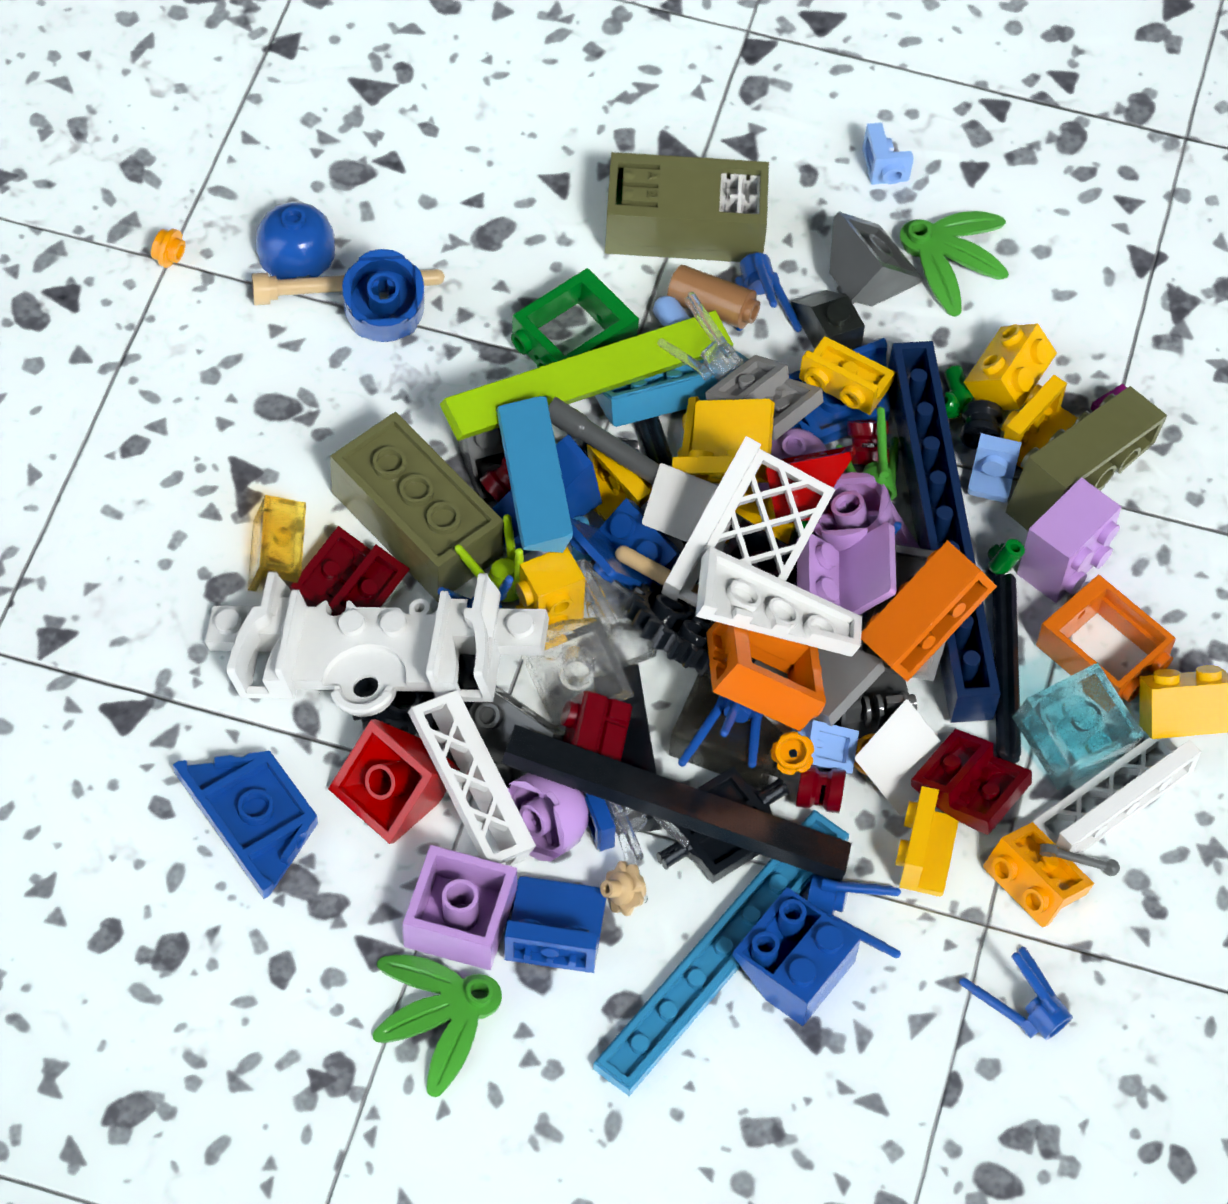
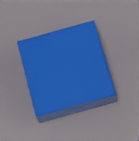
(600, 823)

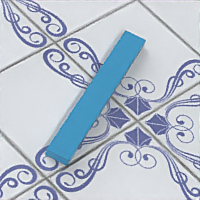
(700, 973)

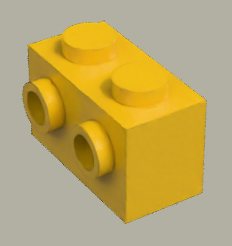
(1011, 366)
(552, 584)
(1184, 702)

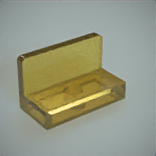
(277, 540)

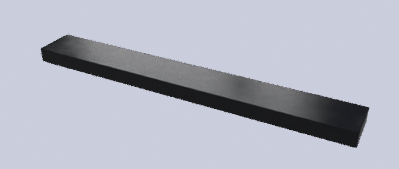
(677, 803)

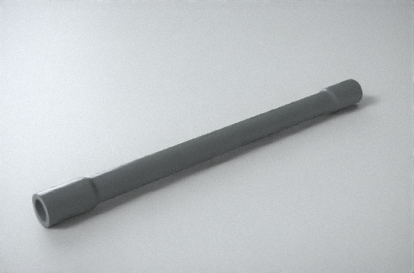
(579, 426)

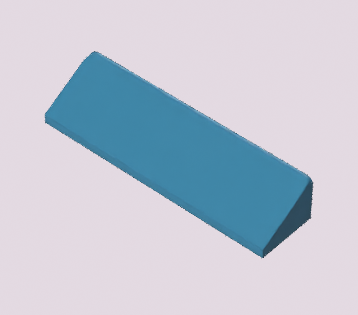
(655, 395)
(535, 475)

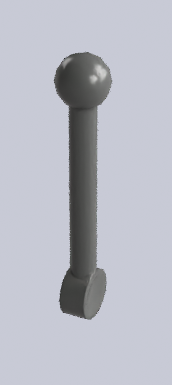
(1110, 867)

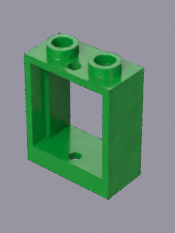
(594, 297)

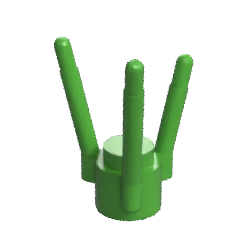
(882, 470)

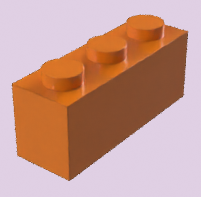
(927, 610)

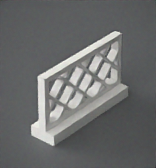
(722, 510)

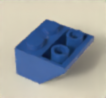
(796, 955)

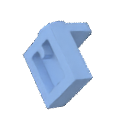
(881, 160)
(994, 468)
(833, 745)

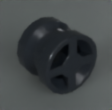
(979, 418)

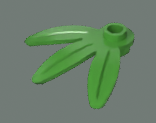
(941, 239)
(452, 1004)

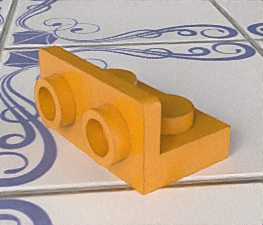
(1036, 881)

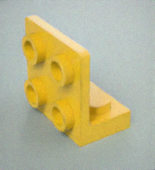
(719, 433)

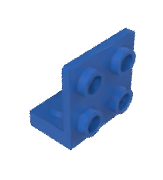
(623, 529)
(555, 924)

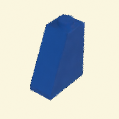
(578, 481)

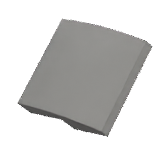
(770, 380)

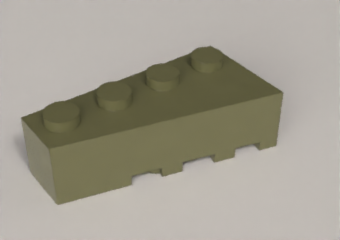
(1089, 449)

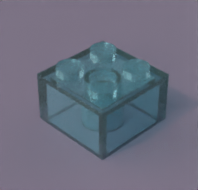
(1077, 726)

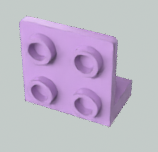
(851, 577)

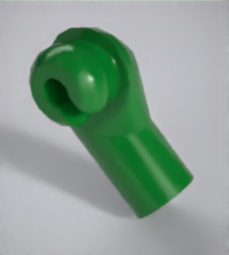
(958, 394)
(1005, 556)

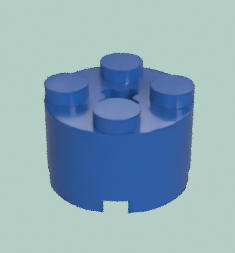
(383, 318)

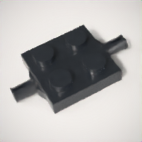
(713, 855)

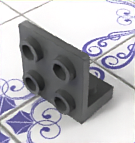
(496, 722)

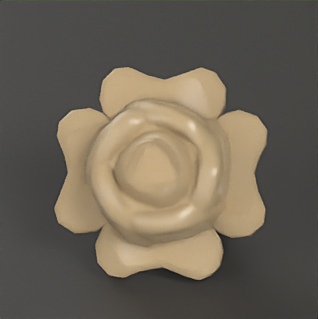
(624, 888)

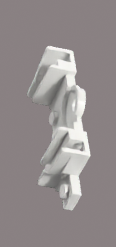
(371, 642)

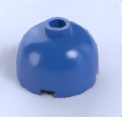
(295, 241)

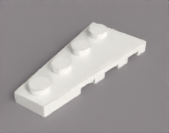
(763, 603)

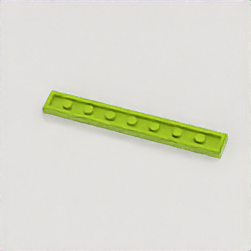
(579, 375)

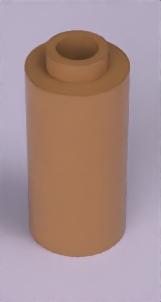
(732, 302)

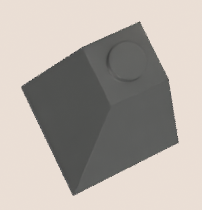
(868, 262)

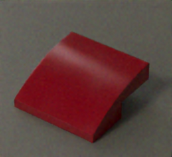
(349, 572)
(972, 781)

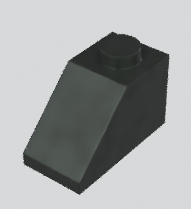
(830, 316)

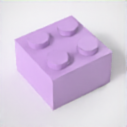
(1070, 541)
(460, 907)

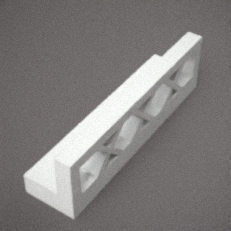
(477, 774)
(1122, 803)

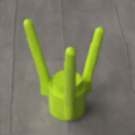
(501, 567)

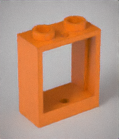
(1120, 612)
(736, 678)

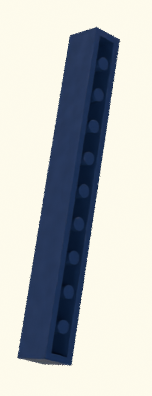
(941, 516)

